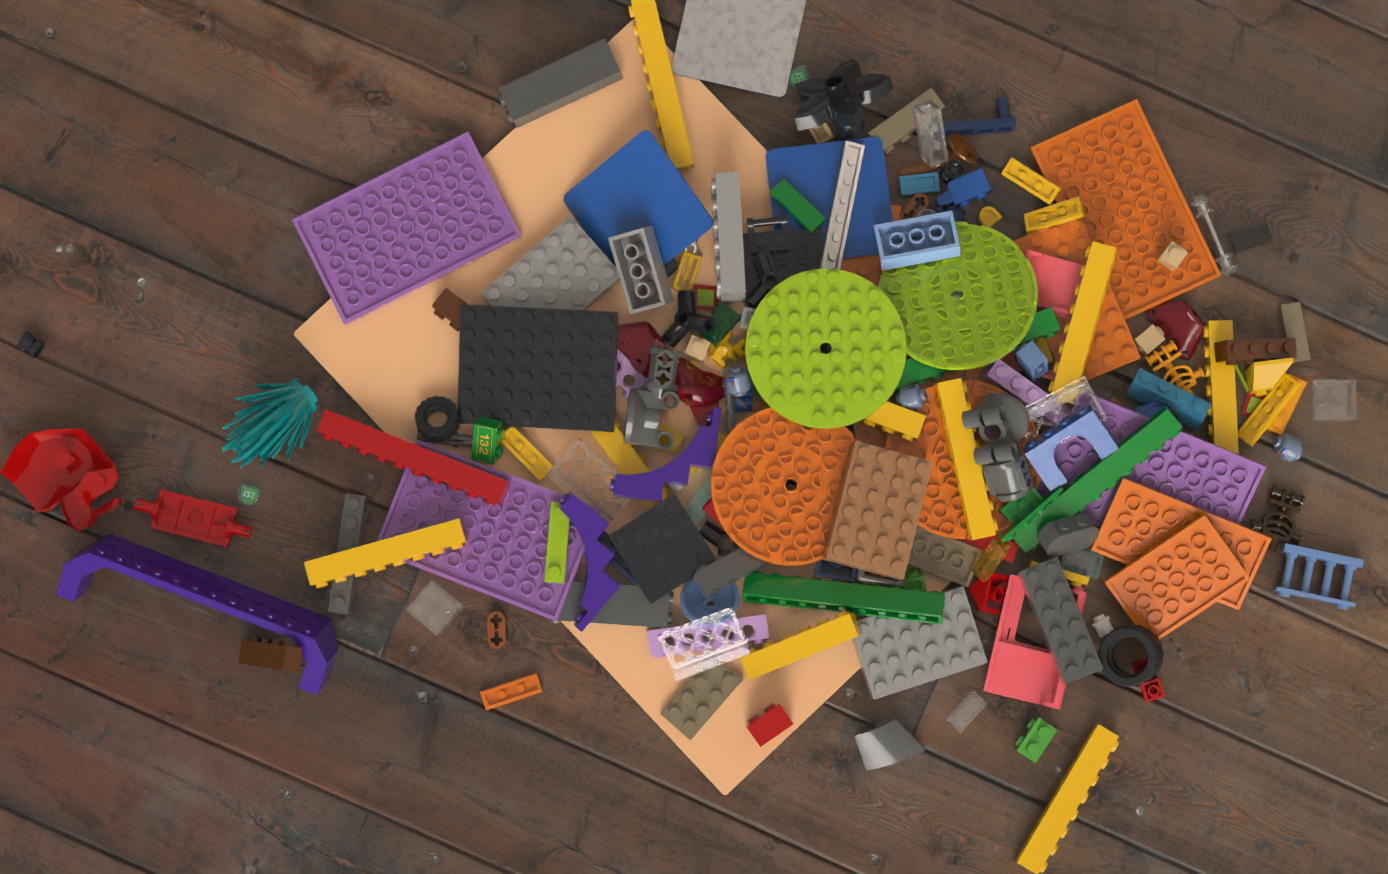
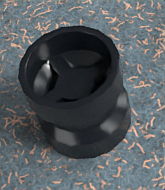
(952, 170)
(31, 345)

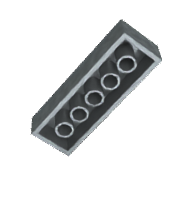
(1060, 620)

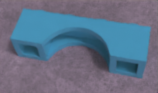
(1188, 407)

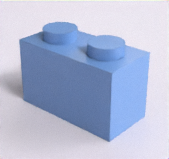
(1032, 361)

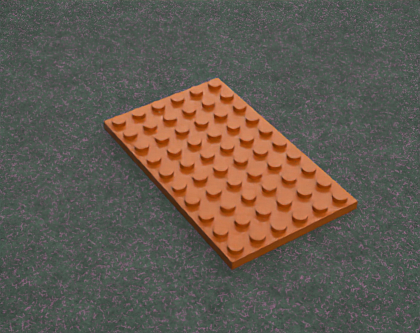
(1129, 205)

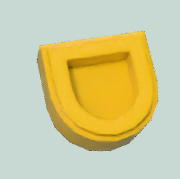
(989, 216)

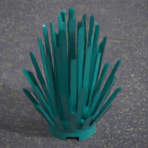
(271, 427)

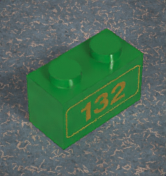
(487, 440)

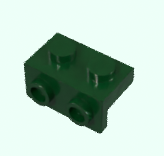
(724, 319)

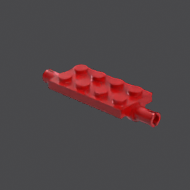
(193, 518)

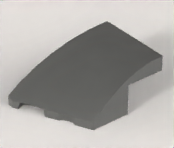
(886, 744)

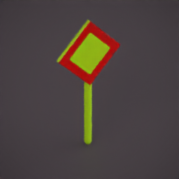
(704, 298)
(1251, 401)

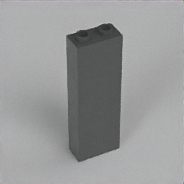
(560, 83)
(625, 607)

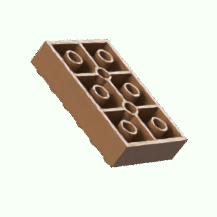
(877, 510)

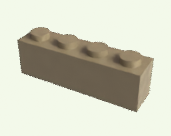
(902, 123)

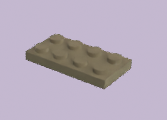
(943, 557)
(701, 699)

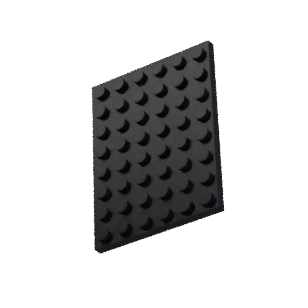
(538, 367)

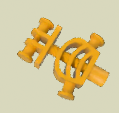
(1171, 370)

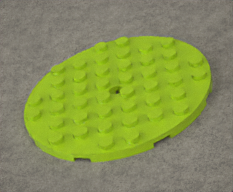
(985, 321)
(834, 386)

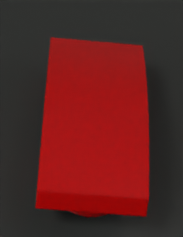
(1152, 688)

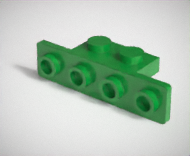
(1023, 509)

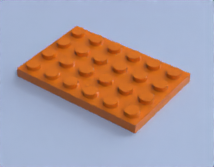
(1177, 578)

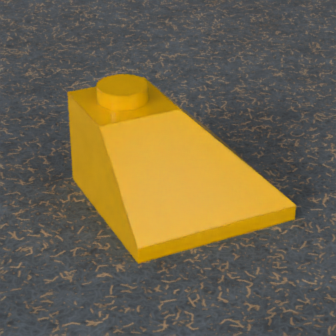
(1265, 374)

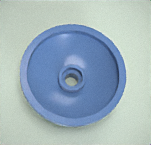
(696, 605)

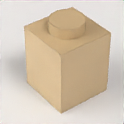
(1172, 256)
(1149, 339)
(697, 348)

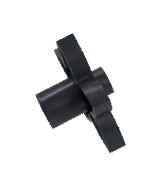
(839, 99)

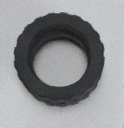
(1153, 647)

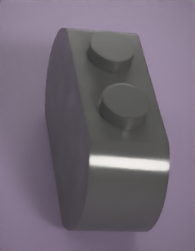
(1068, 535)

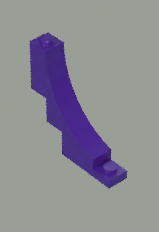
(698, 454)
(598, 584)

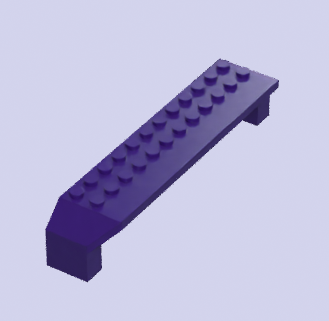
(307, 628)

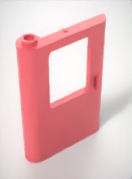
(1056, 289)
(1020, 668)

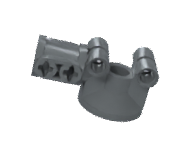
(645, 404)
(1003, 468)

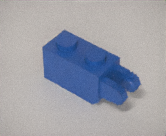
(965, 189)

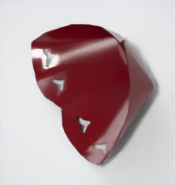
(1178, 324)
(638, 339)
(697, 384)

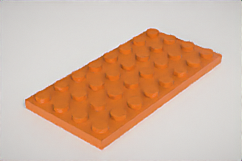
(1112, 340)
(1145, 517)

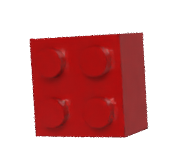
(769, 724)

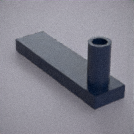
(986, 126)

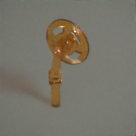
(960, 151)

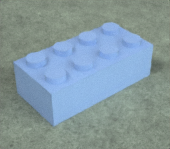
(917, 240)

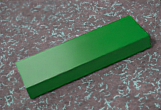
(797, 206)

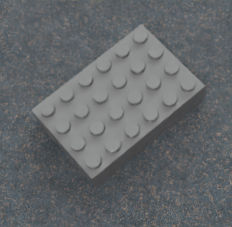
(728, 237)
(556, 274)
(911, 653)

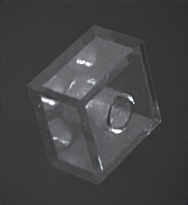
(1333, 400)
(435, 607)

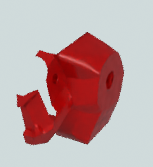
(63, 469)

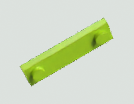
(557, 545)

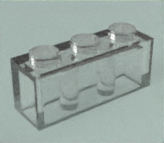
(930, 133)

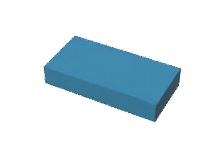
(919, 183)

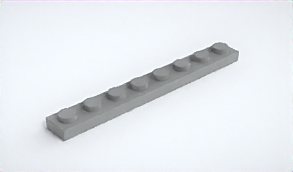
(842, 205)

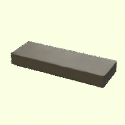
(1294, 328)

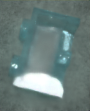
(1082, 562)

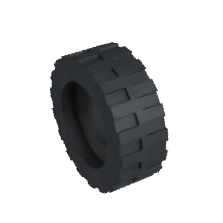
(437, 404)

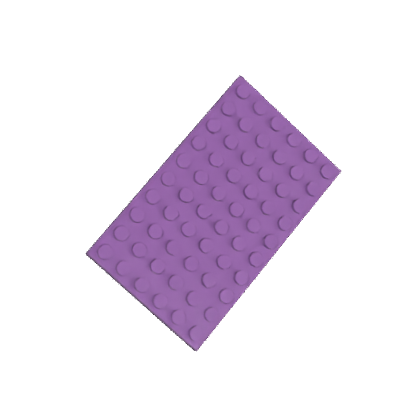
(406, 228)
(1182, 469)
(503, 543)

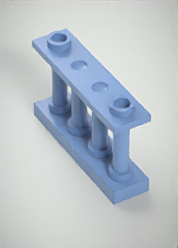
(1311, 557)

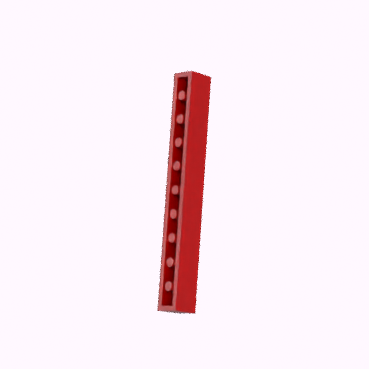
(413, 457)

